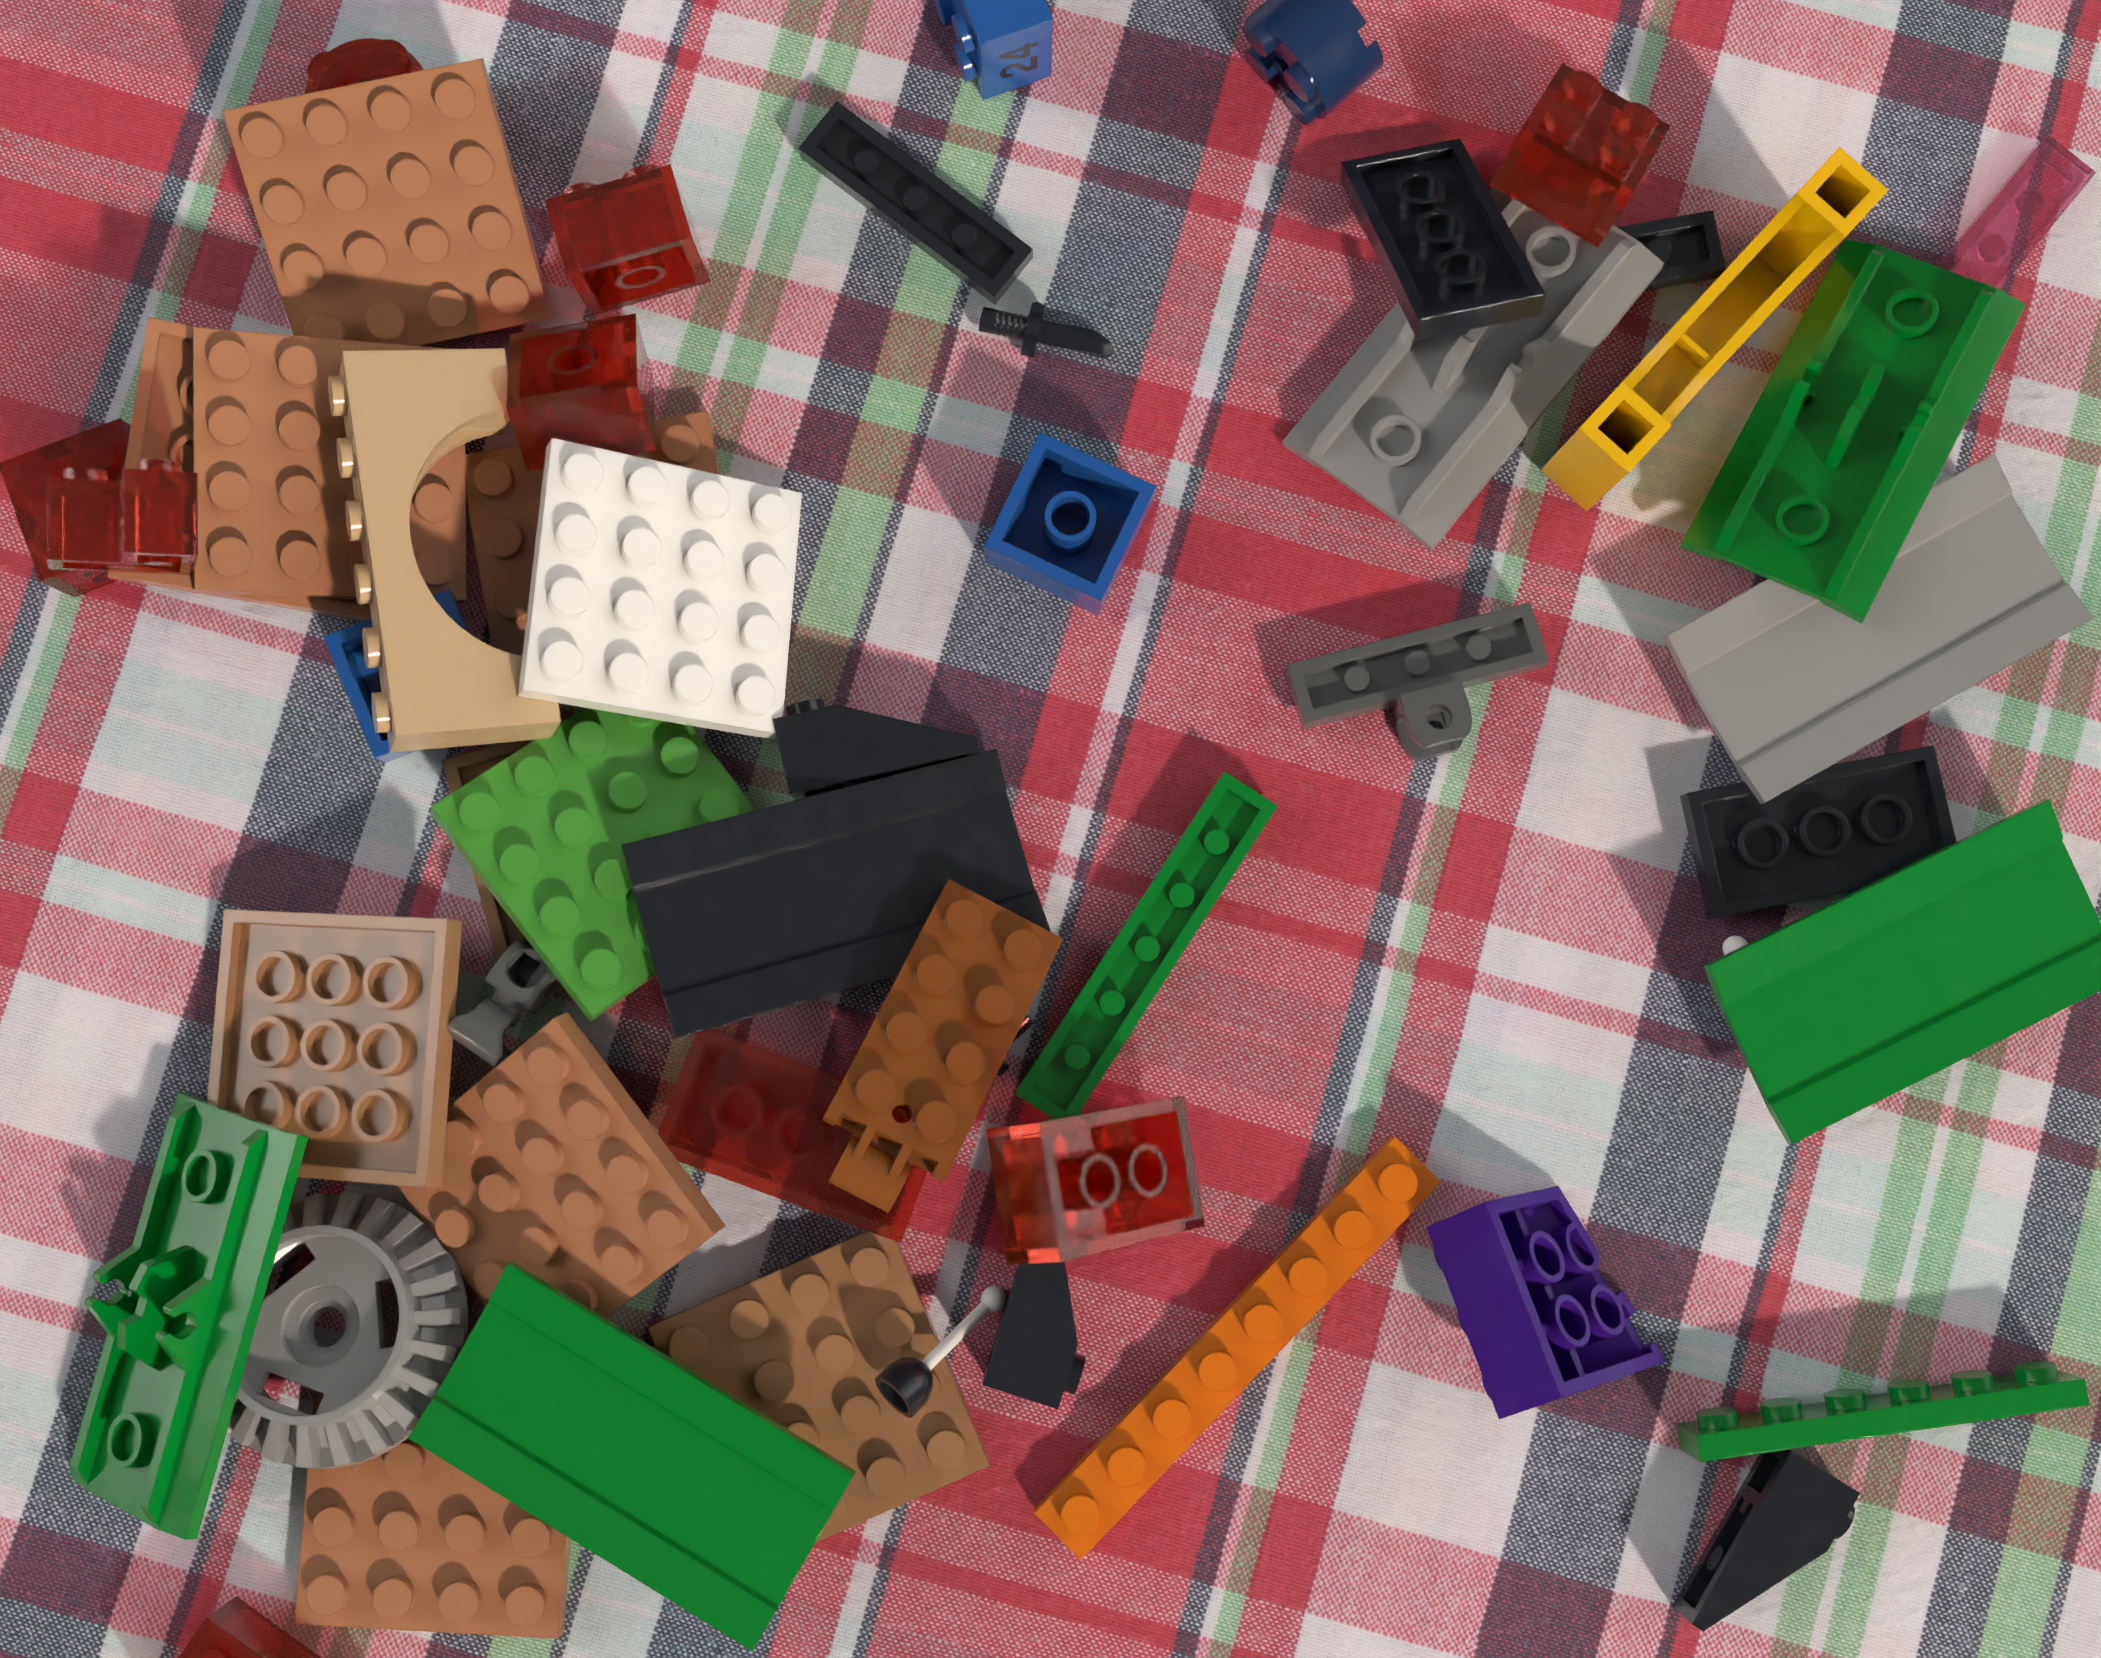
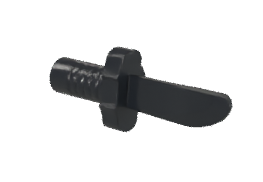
(1034, 330)

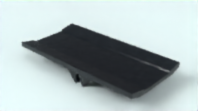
(820, 888)

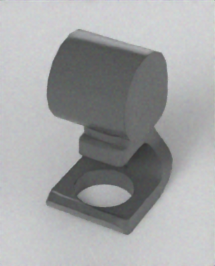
(519, 984)

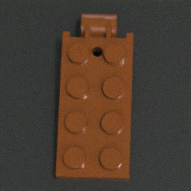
(937, 1043)

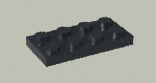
(1441, 239)
(1818, 836)

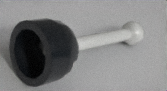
(909, 1380)

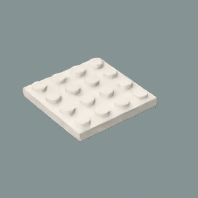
(660, 591)

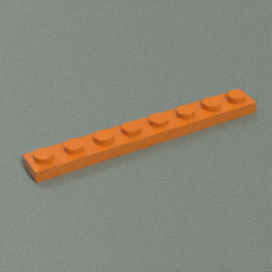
(1235, 1347)

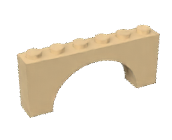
(434, 675)

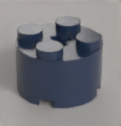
(1311, 52)

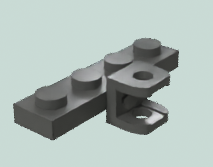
(1419, 677)

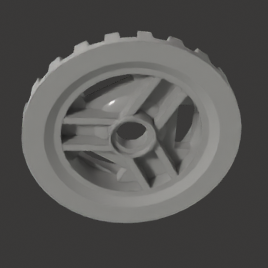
(368, 1389)

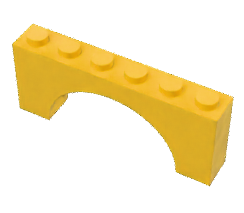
(1713, 329)

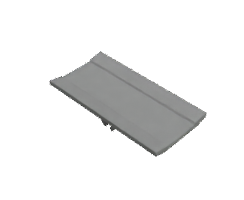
(1438, 416)
(1808, 686)

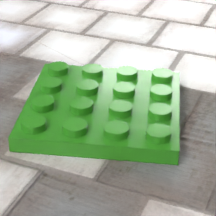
(552, 830)

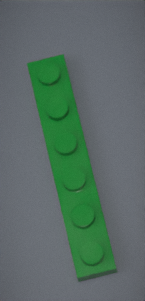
(1146, 948)
(1905, 1408)

